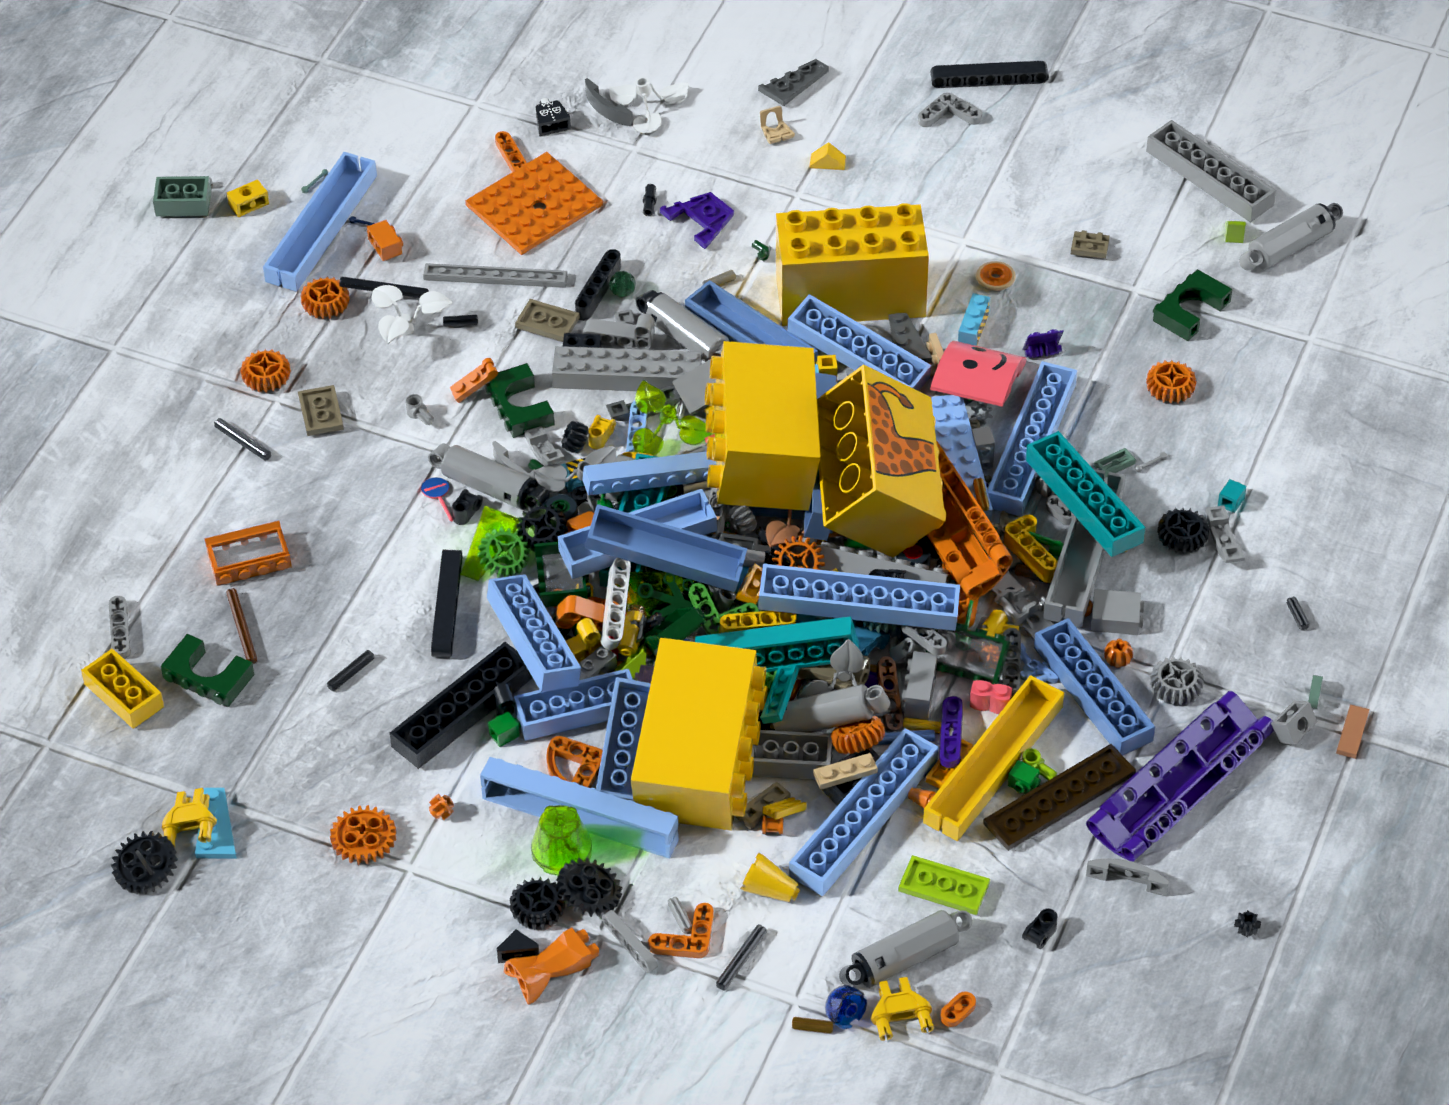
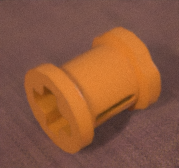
(772, 825)

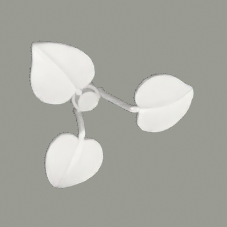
(627, 93)
(392, 327)

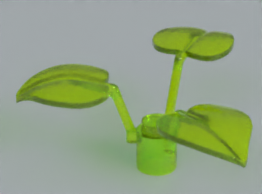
(649, 399)

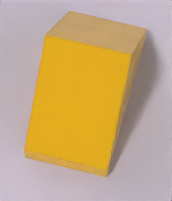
(828, 158)

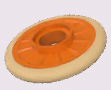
(1006, 273)

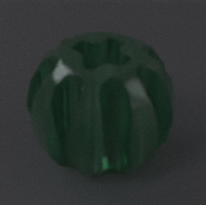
(622, 284)

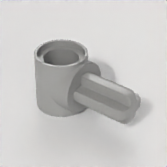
(418, 409)

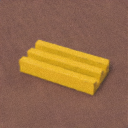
(784, 808)

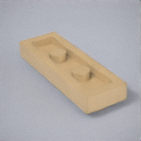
(845, 771)

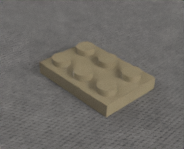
(546, 320)
(320, 410)

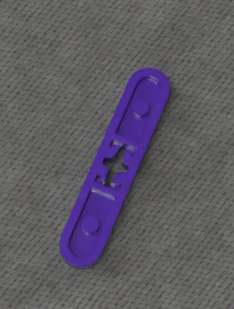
(951, 745)

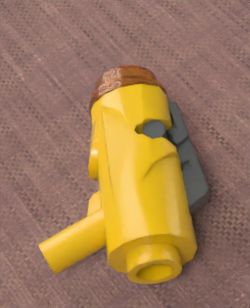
(995, 623)
(633, 630)

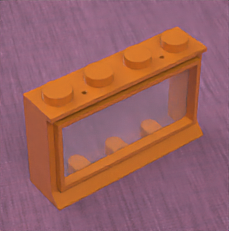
(248, 553)

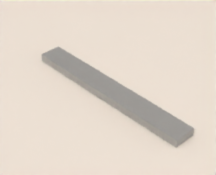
(495, 275)

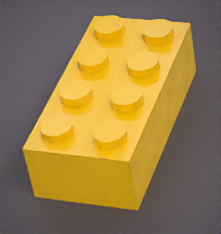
(122, 688)

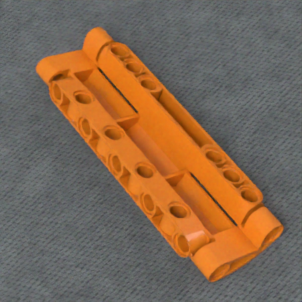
(957, 543)

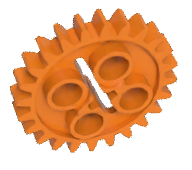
(366, 840)

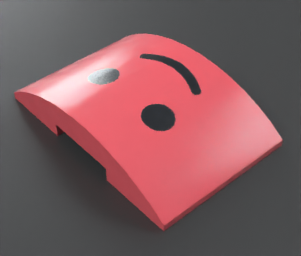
(977, 373)

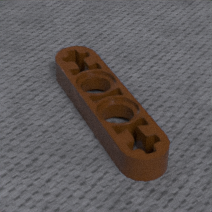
(892, 694)

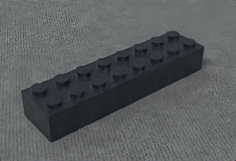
(458, 706)

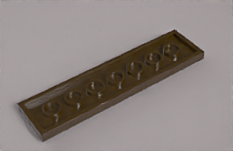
(1059, 797)

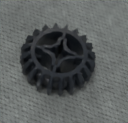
(539, 521)
(1183, 530)
(533, 896)

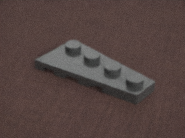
(794, 82)
(907, 337)

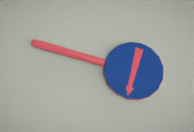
(437, 488)

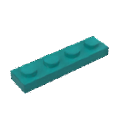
(779, 694)

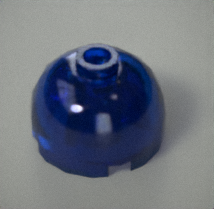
(845, 1005)

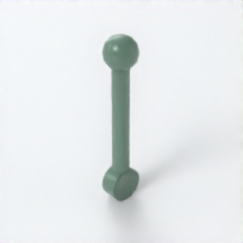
(305, 189)

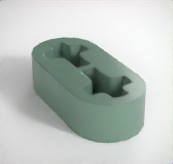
(1315, 691)

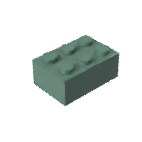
(182, 196)

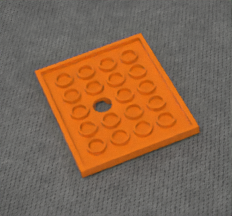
(510, 202)

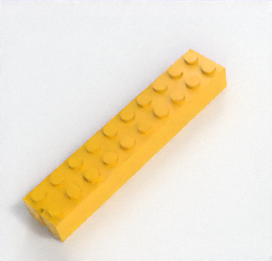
(993, 758)

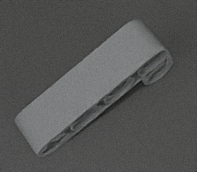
(622, 334)

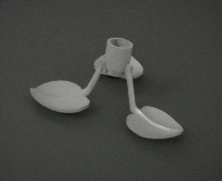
(554, 475)
(845, 661)

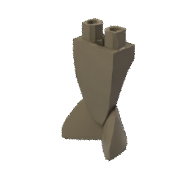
(826, 673)

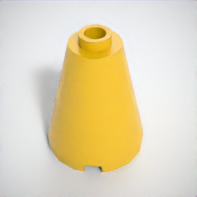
(769, 881)

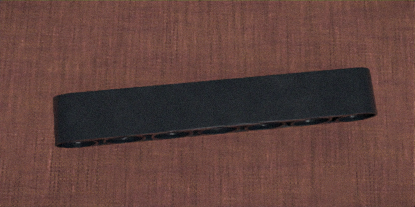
(989, 74)
(446, 603)

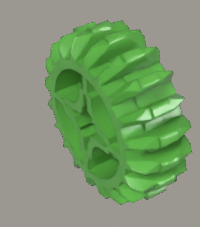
(495, 541)

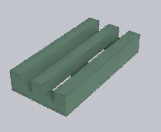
(1117, 464)

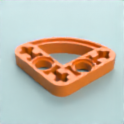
(586, 762)

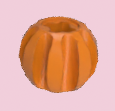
(1118, 653)

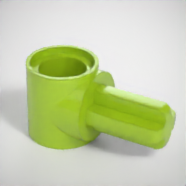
(1033, 758)

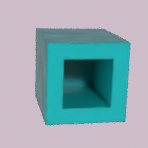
(1232, 495)

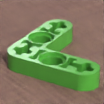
(708, 602)

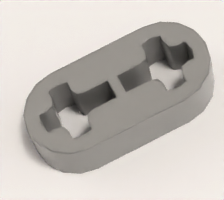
(1059, 511)

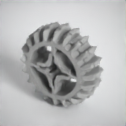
(1174, 686)

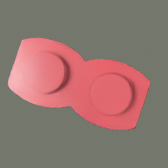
(990, 697)

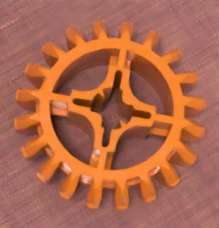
(324, 297)
(265, 370)
(1171, 381)
(810, 548)
(858, 736)

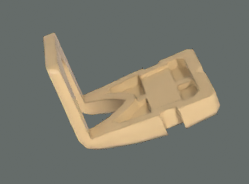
(782, 131)

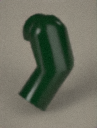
(763, 250)

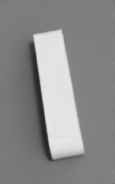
(612, 610)

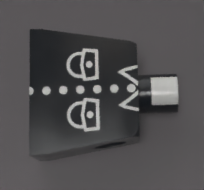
(551, 117)

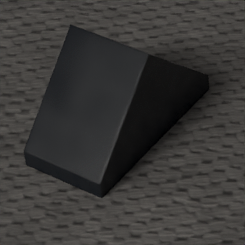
(516, 946)

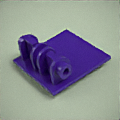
(1035, 342)

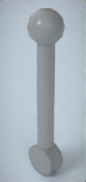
(1163, 456)

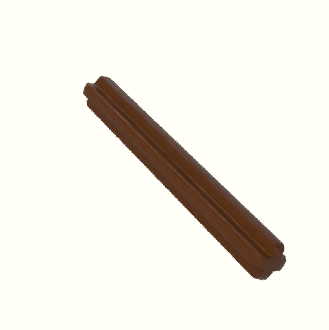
(241, 625)

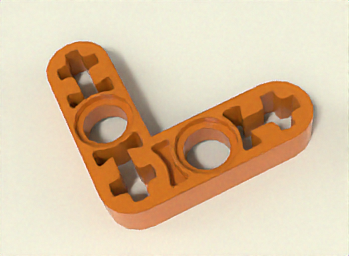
(695, 939)

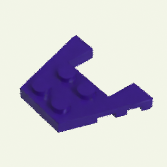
(706, 211)

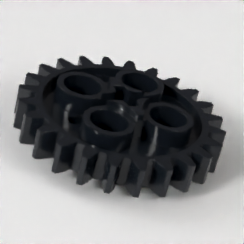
(128, 873)
(588, 887)

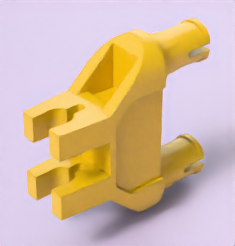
(190, 815)
(899, 1007)

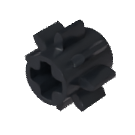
(1247, 923)

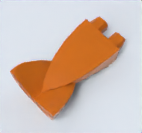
(561, 958)

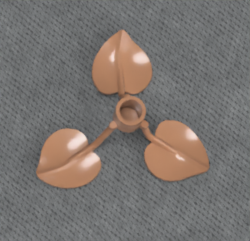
(778, 531)

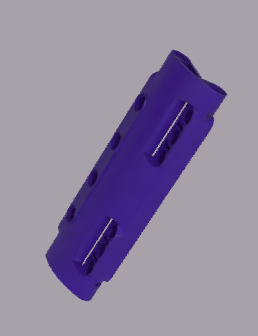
(1178, 778)

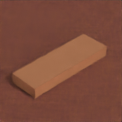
(1352, 731)

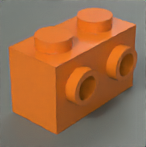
(385, 240)

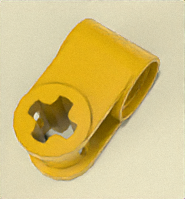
(600, 431)

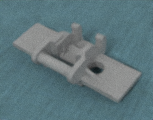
(1010, 592)

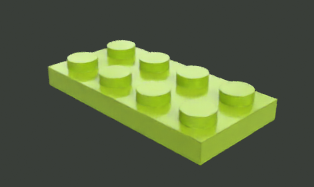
(944, 885)

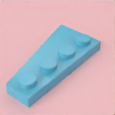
(222, 840)

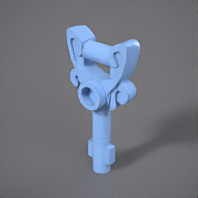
(1034, 668)

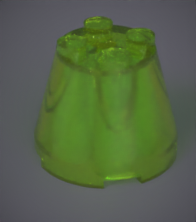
(560, 839)

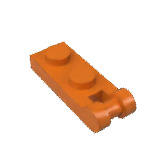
(474, 380)

